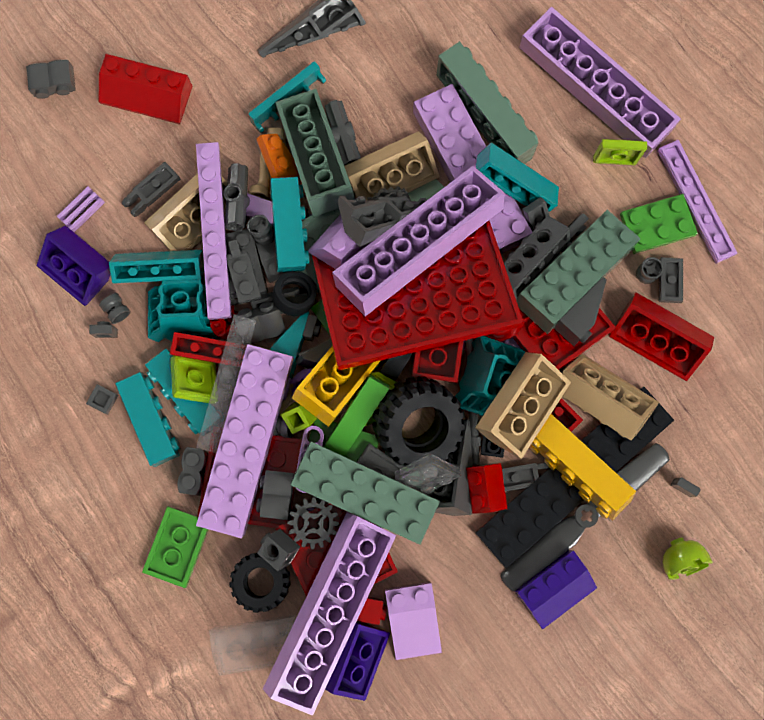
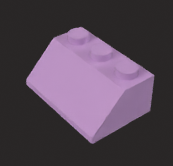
(335, 245)

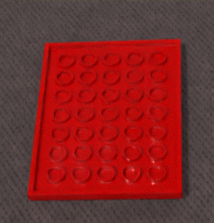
(449, 302)

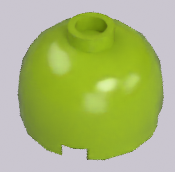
(685, 558)

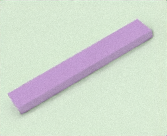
(698, 202)

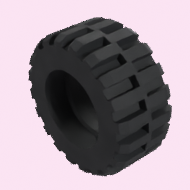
(404, 400)

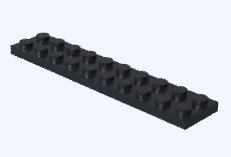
(552, 499)

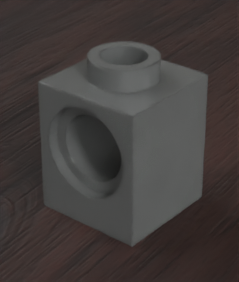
(278, 549)

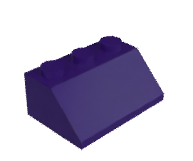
(73, 264)
(556, 588)
(358, 662)

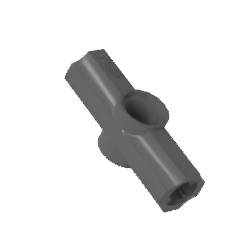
(342, 132)
(236, 197)

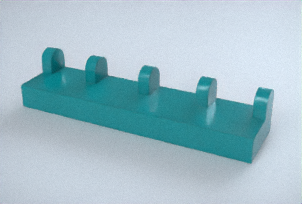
(294, 87)

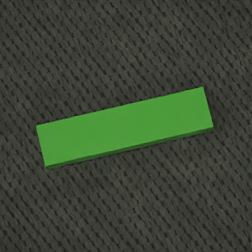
(356, 415)

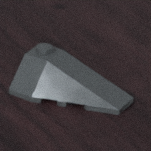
(455, 496)

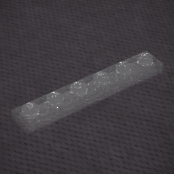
(229, 368)

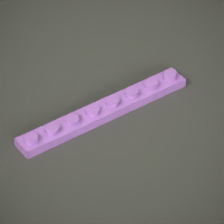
(213, 231)

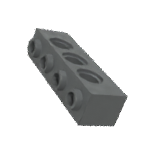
(555, 237)

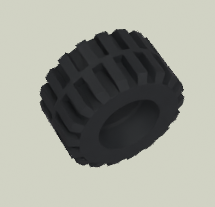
(243, 593)

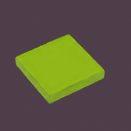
(619, 152)
(192, 378)

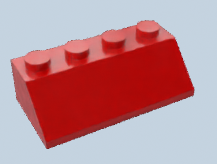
(143, 89)
(662, 337)

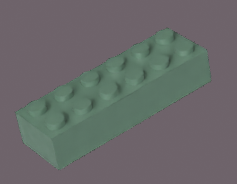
(485, 104)
(314, 151)
(577, 271)
(364, 492)

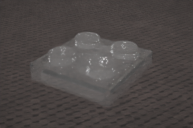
(428, 474)

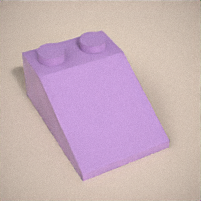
(413, 620)

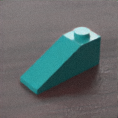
(292, 340)

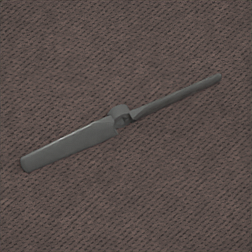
(568, 531)

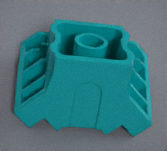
(178, 308)
(486, 373)

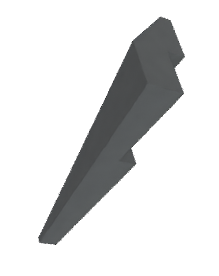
(314, 24)
(369, 219)

